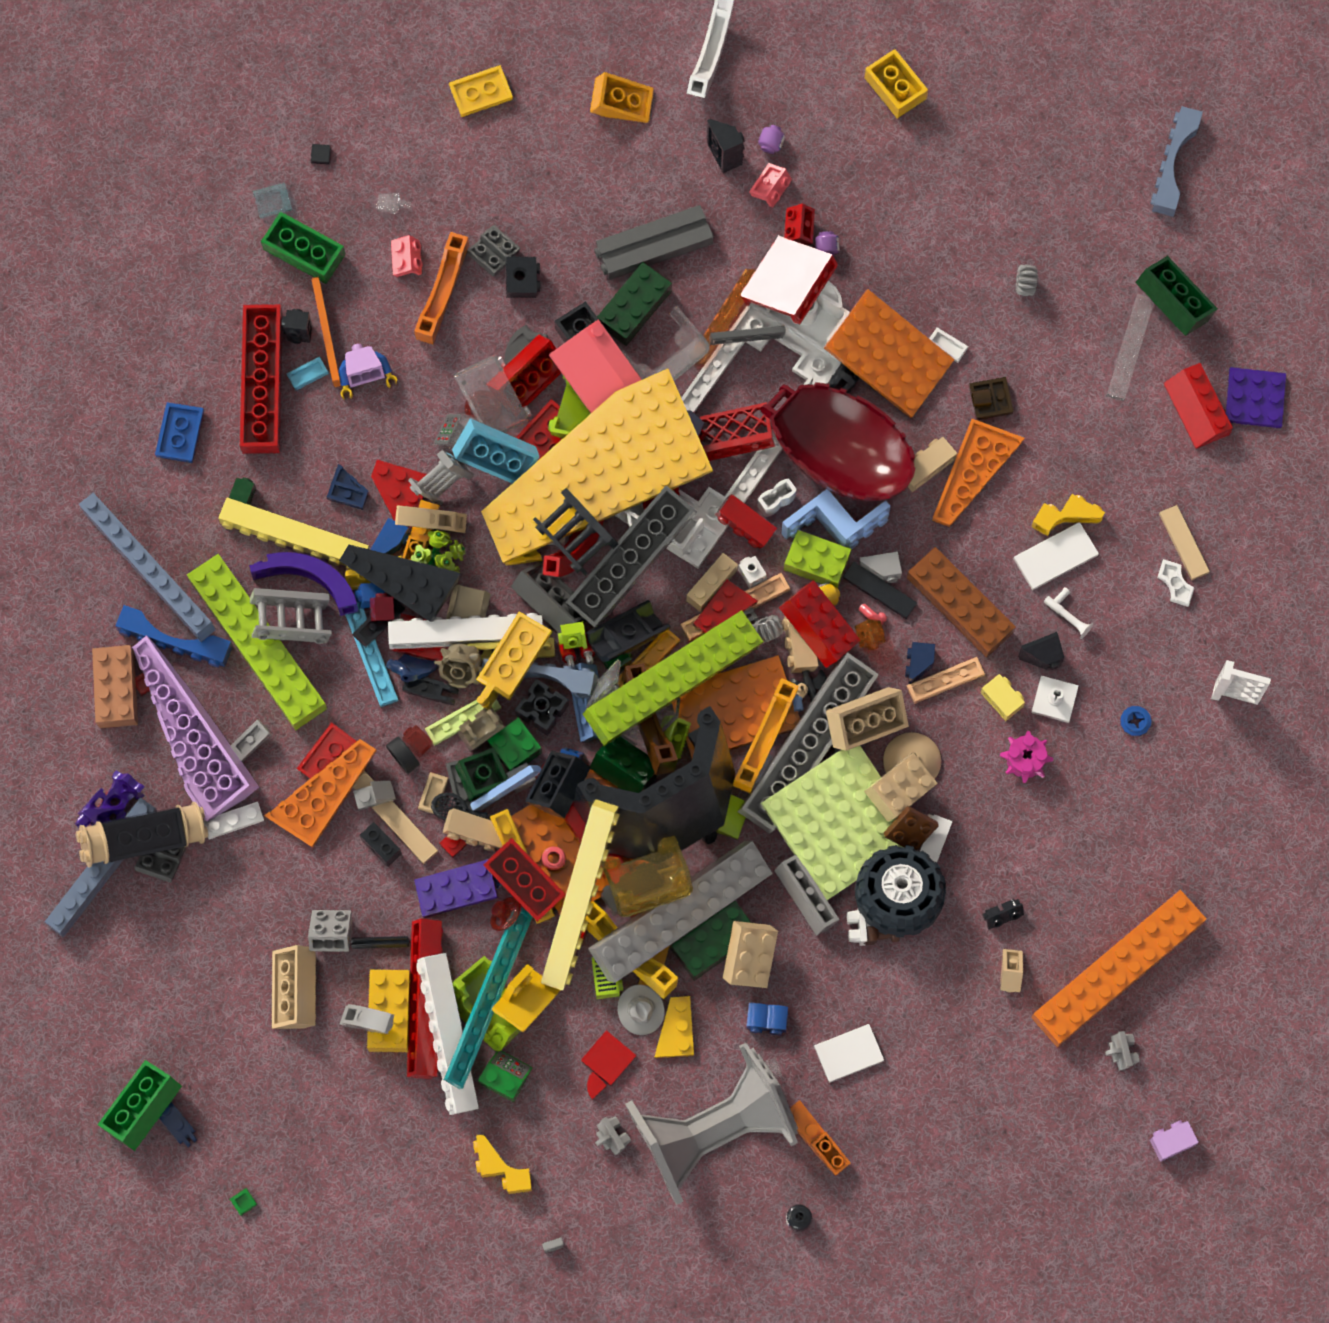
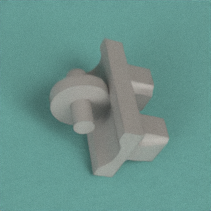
(1120, 1050)
(609, 1137)

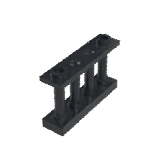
(592, 527)

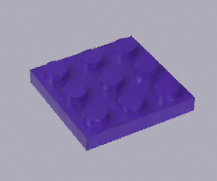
(1255, 397)

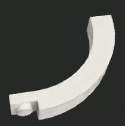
(711, 52)

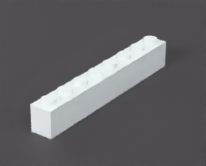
(444, 632)
(445, 1027)

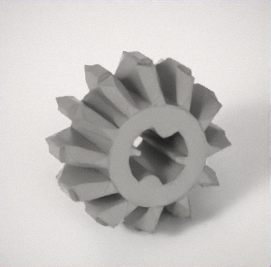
(1026, 280)
(769, 628)

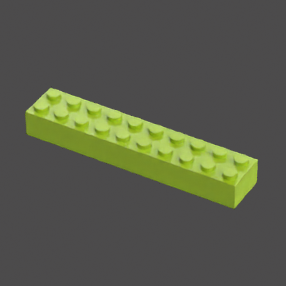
(266, 657)
(672, 678)

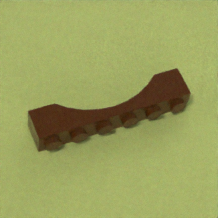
(657, 745)

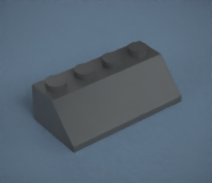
(546, 596)

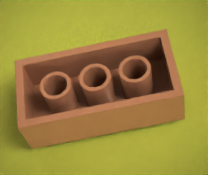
(115, 686)

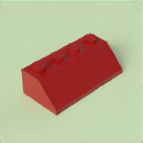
(532, 369)
(1198, 406)

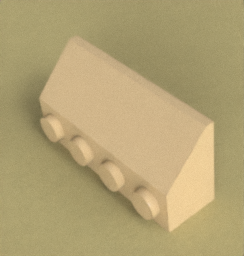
(293, 987)

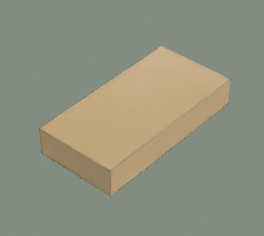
(435, 785)

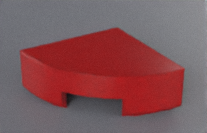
(595, 1085)

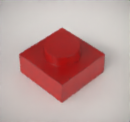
(452, 846)

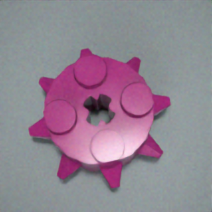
(1024, 767)

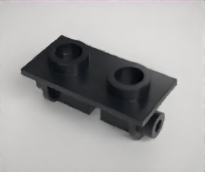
(1011, 911)

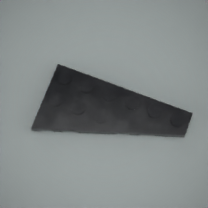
(413, 583)

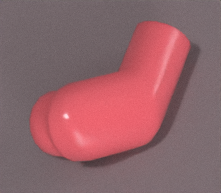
(870, 614)

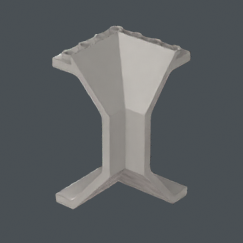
(753, 1107)

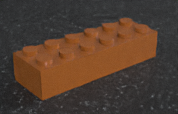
(961, 602)

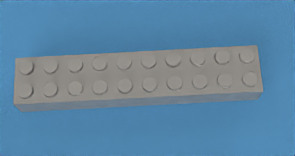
(809, 738)
(661, 926)

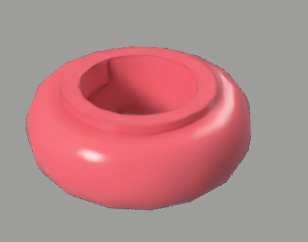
(551, 850)

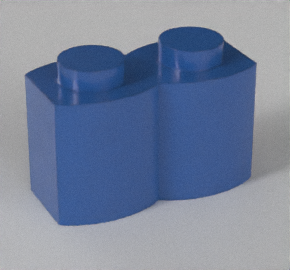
(767, 1018)

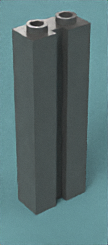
(653, 242)

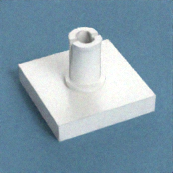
(1054, 699)

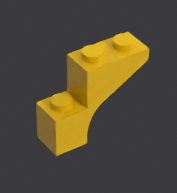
(1074, 511)
(492, 1165)

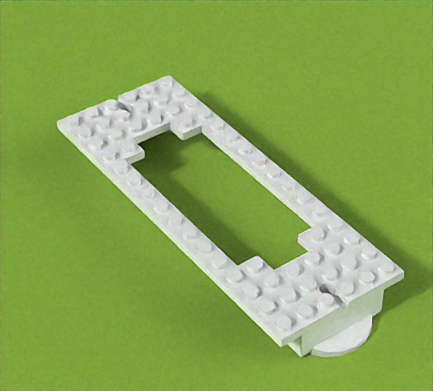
(814, 365)

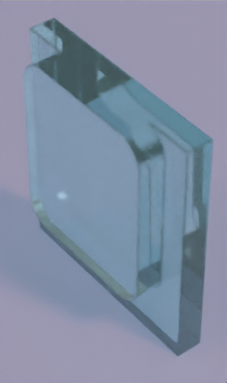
(272, 200)

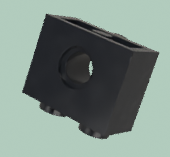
(529, 285)

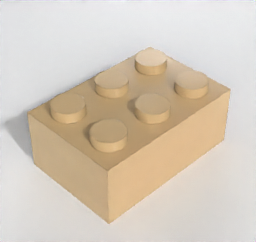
(900, 787)
(750, 954)

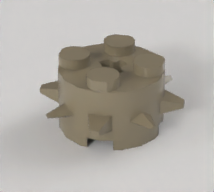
(460, 665)

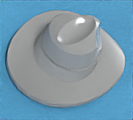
(640, 1010)

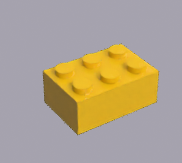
(896, 83)

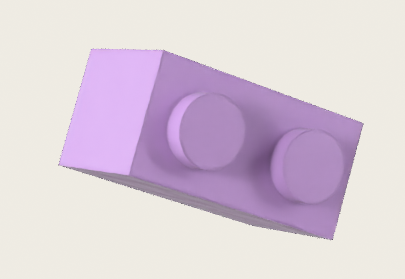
(1174, 1140)

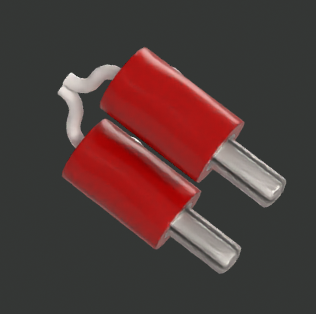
(569, 656)

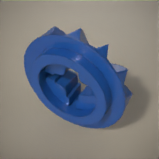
(1139, 713)

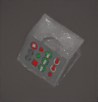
(450, 431)

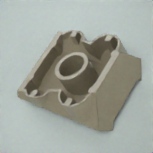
(468, 602)

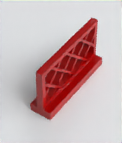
(736, 445)

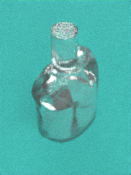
(391, 203)

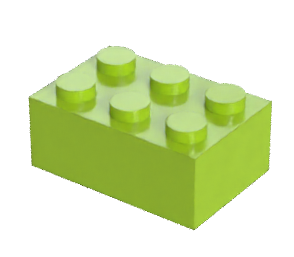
(817, 559)

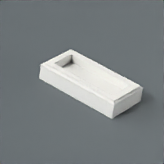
(949, 344)

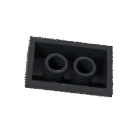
(725, 145)
(557, 783)

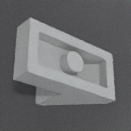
(373, 795)

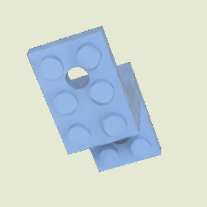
(836, 520)

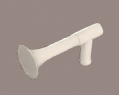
(1055, 605)

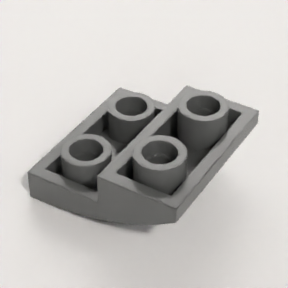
(492, 250)
(161, 864)

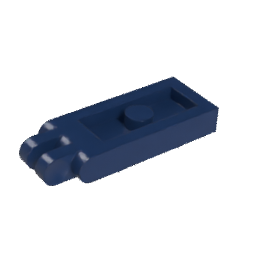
(177, 1125)

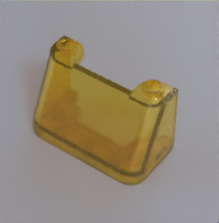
(648, 879)

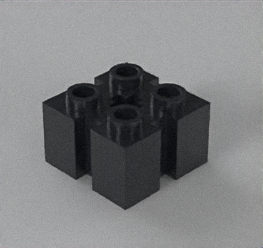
(540, 695)

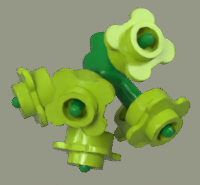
(438, 540)

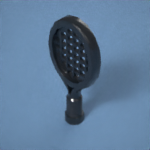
(462, 804)

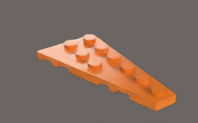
(978, 460)
(317, 801)

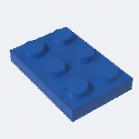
(179, 432)

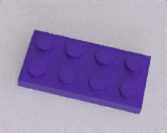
(455, 889)

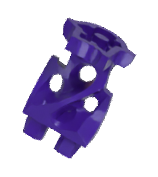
(123, 788)

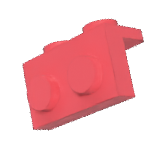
(406, 256)

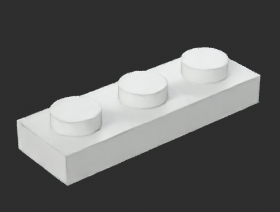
(234, 820)

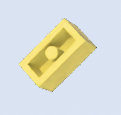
(1003, 697)

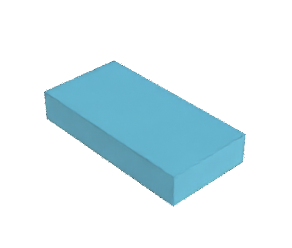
(307, 373)

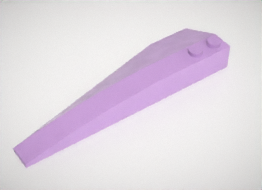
(205, 759)

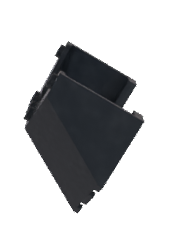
(681, 805)

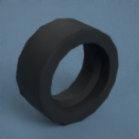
(402, 755)

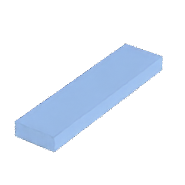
(506, 787)

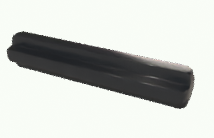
(380, 942)

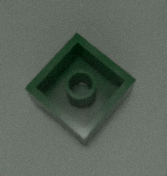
(480, 773)

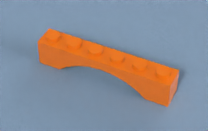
(435, 308)

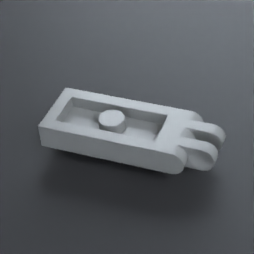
(250, 740)

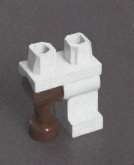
(865, 934)

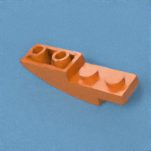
(818, 1139)

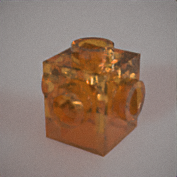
(870, 634)

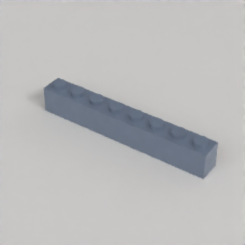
(87, 886)

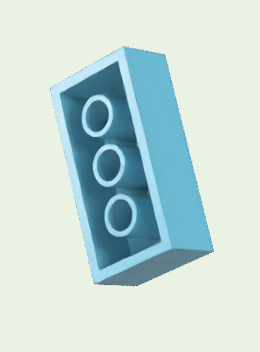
(494, 451)

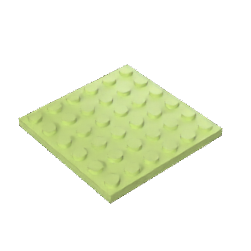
(831, 819)

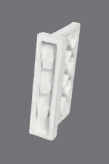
(1239, 685)

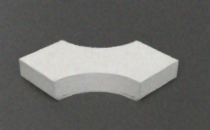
(1179, 589)

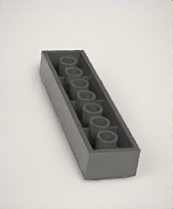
(632, 557)

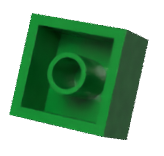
(514, 745)

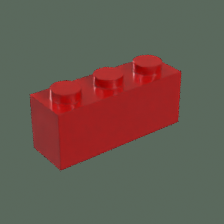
(745, 521)

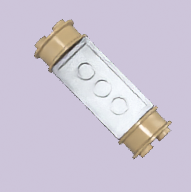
(141, 834)

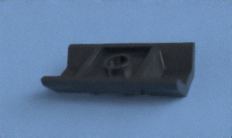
(626, 632)

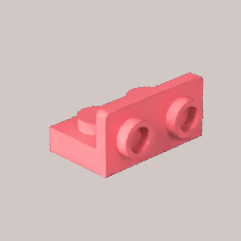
(771, 184)

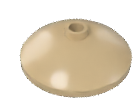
(914, 743)

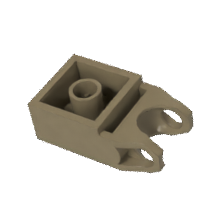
(481, 729)

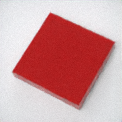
(608, 1058)

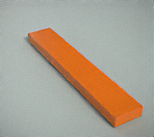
(326, 331)

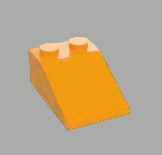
(621, 98)

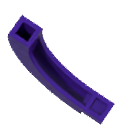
(310, 568)

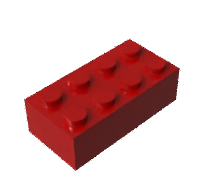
(819, 624)
(524, 879)

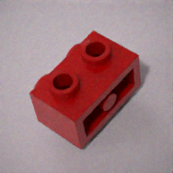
(800, 224)

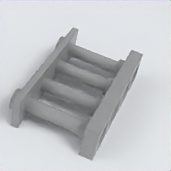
(441, 477)
(294, 599)

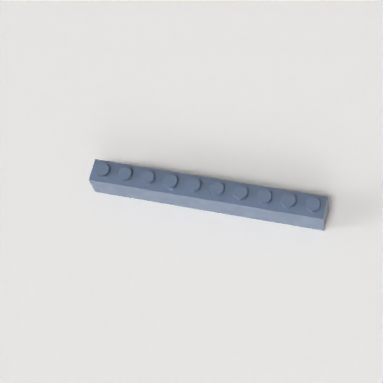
(147, 567)

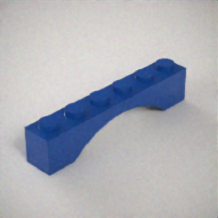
(212, 649)

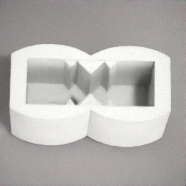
(773, 499)

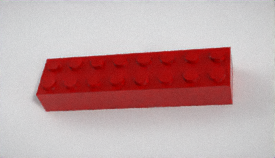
(261, 379)

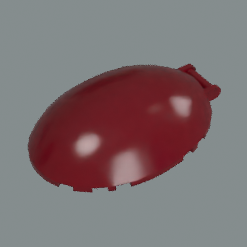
(842, 442)

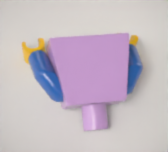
(363, 366)

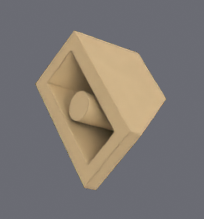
(1011, 970)

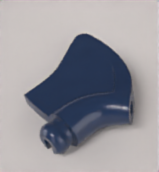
(411, 668)

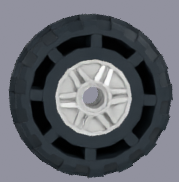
(900, 891)

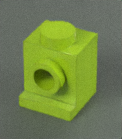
(572, 635)

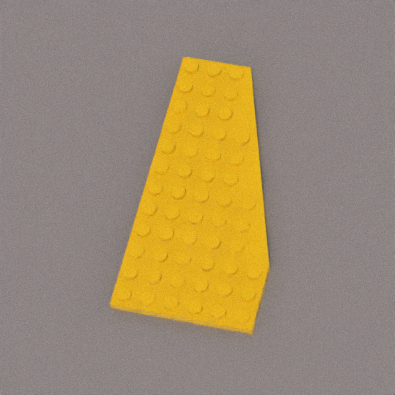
(607, 462)

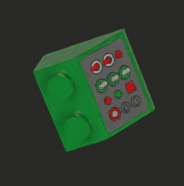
(505, 1075)

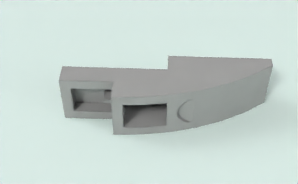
(367, 1019)

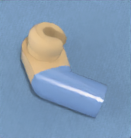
(797, 703)

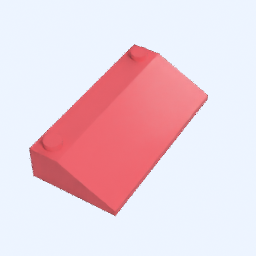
(594, 365)

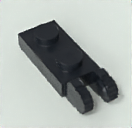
(430, 689)

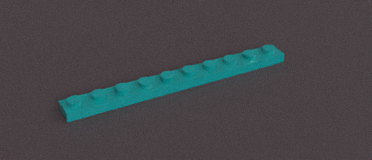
(487, 998)

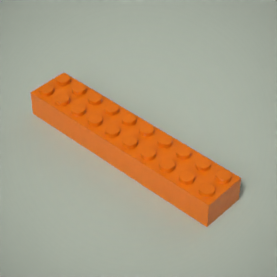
(1118, 968)

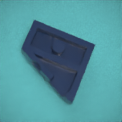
(347, 490)

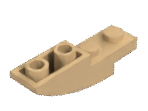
(431, 519)

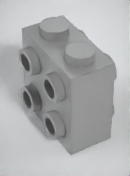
(330, 930)

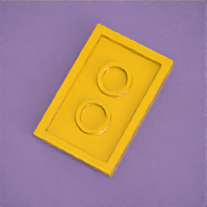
(480, 91)

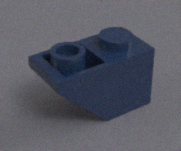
(921, 660)

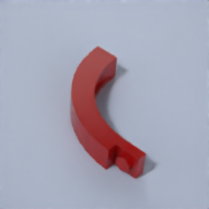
(559, 564)

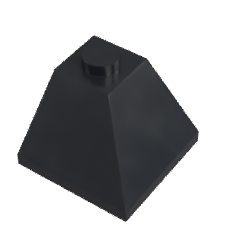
(1043, 652)

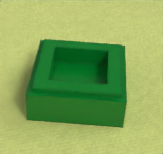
(243, 1202)

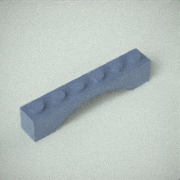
(1186, 127)
(579, 682)

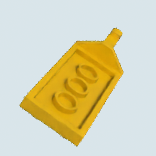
(511, 659)

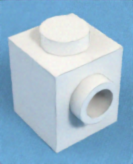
(751, 571)

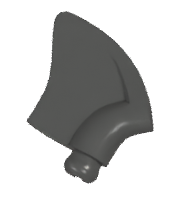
(519, 341)

